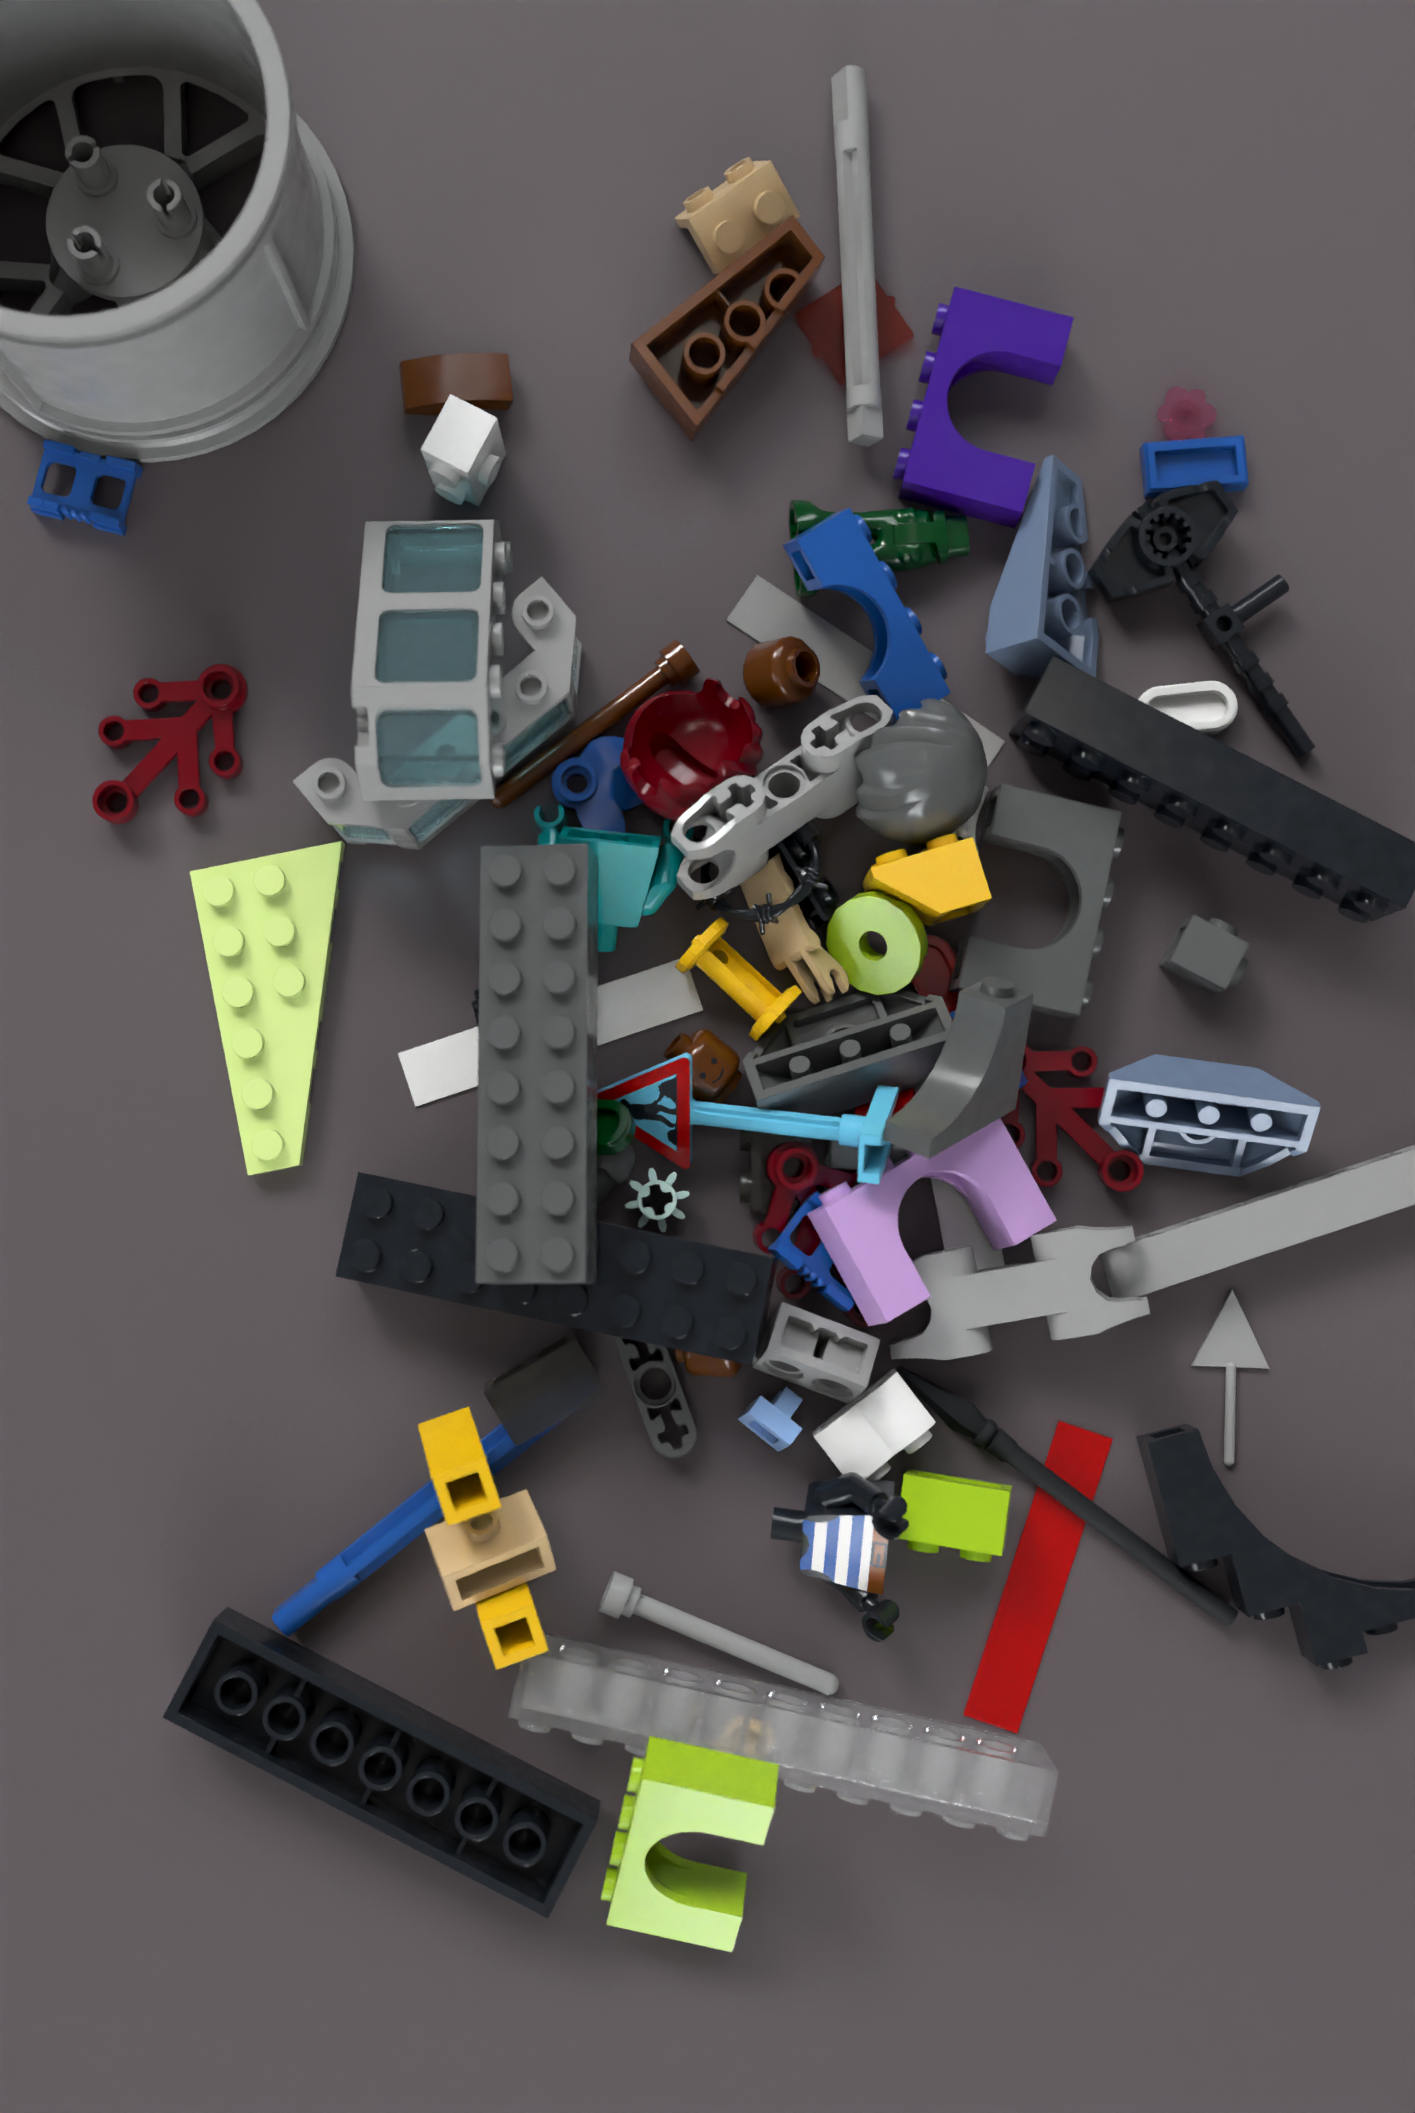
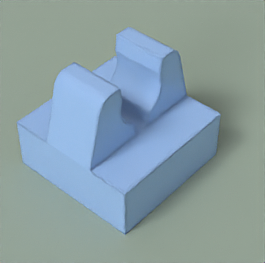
(772, 1419)

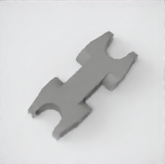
(750, 816)
(1050, 1286)

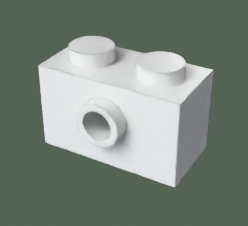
(463, 452)

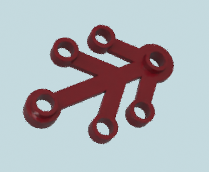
(177, 738)
(1054, 1109)
(800, 1186)

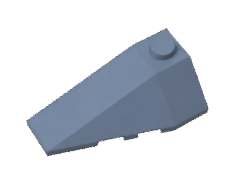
(1043, 586)

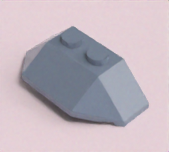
(1205, 1115)

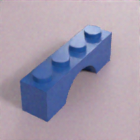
(840, 559)

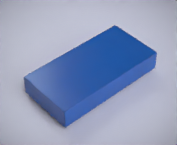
(1193, 462)

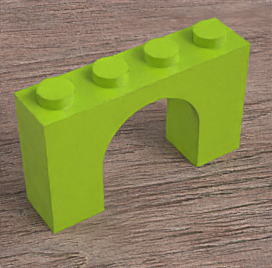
(678, 1792)

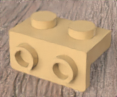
(737, 212)

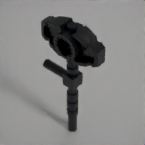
(1164, 544)

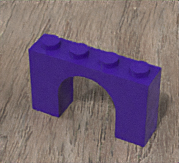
(976, 337)

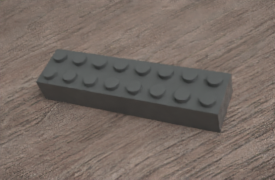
(537, 1065)

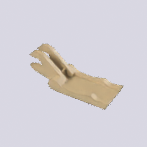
(791, 940)

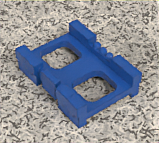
(79, 502)
(814, 1267)

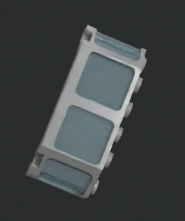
(428, 659)
(533, 710)

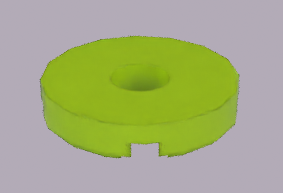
(898, 926)

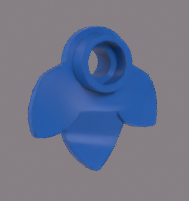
(606, 790)

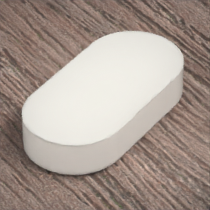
(1201, 705)

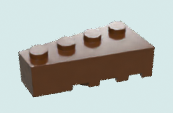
(717, 332)

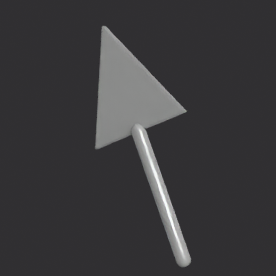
(1230, 1345)

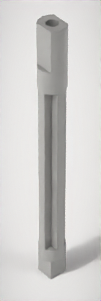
(857, 256)

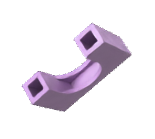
(862, 1221)

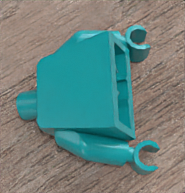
(632, 870)

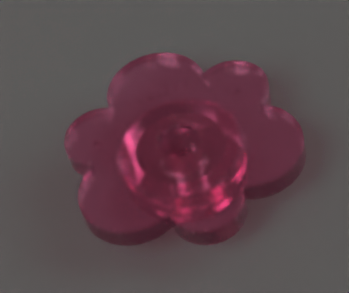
(1193, 405)

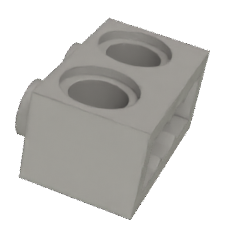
(817, 1353)

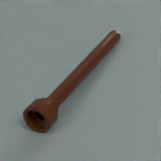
(670, 668)

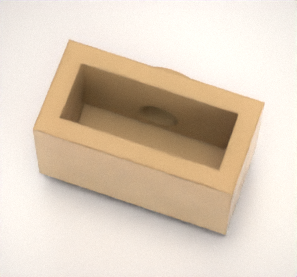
(491, 1551)

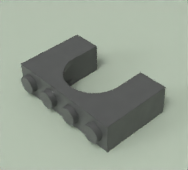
(1080, 846)

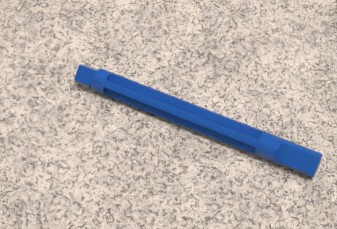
(384, 1540)

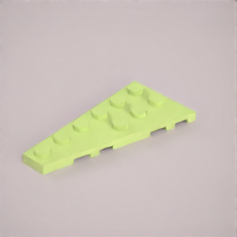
(268, 970)

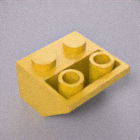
(937, 882)

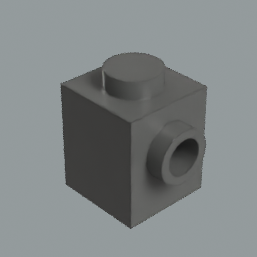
(1206, 954)

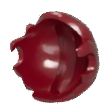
(688, 745)

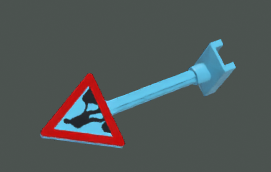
(666, 1111)

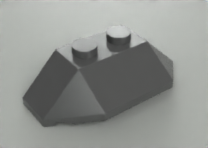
(846, 1048)

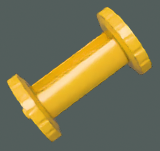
(738, 978)

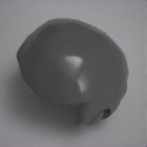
(922, 774)

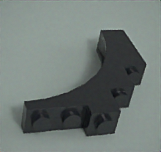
(1205, 1524)

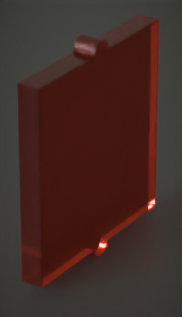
(825, 329)

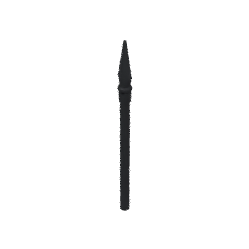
(968, 1420)

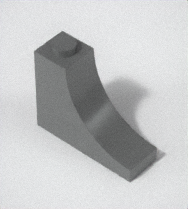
(975, 1073)

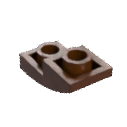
(472, 377)

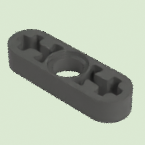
(656, 1424)

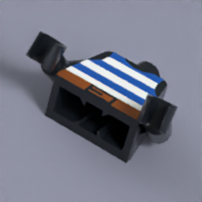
(847, 1541)

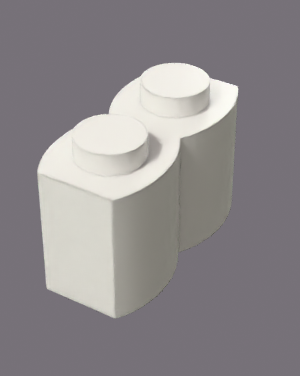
(875, 1428)

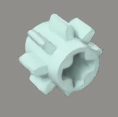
(649, 1212)

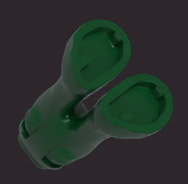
(901, 536)

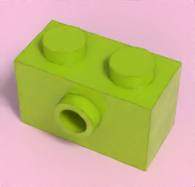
(955, 1514)

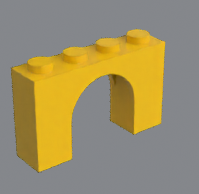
(466, 1491)

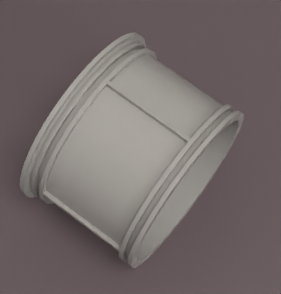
(205, 325)

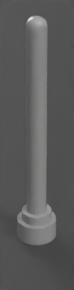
(626, 1599)

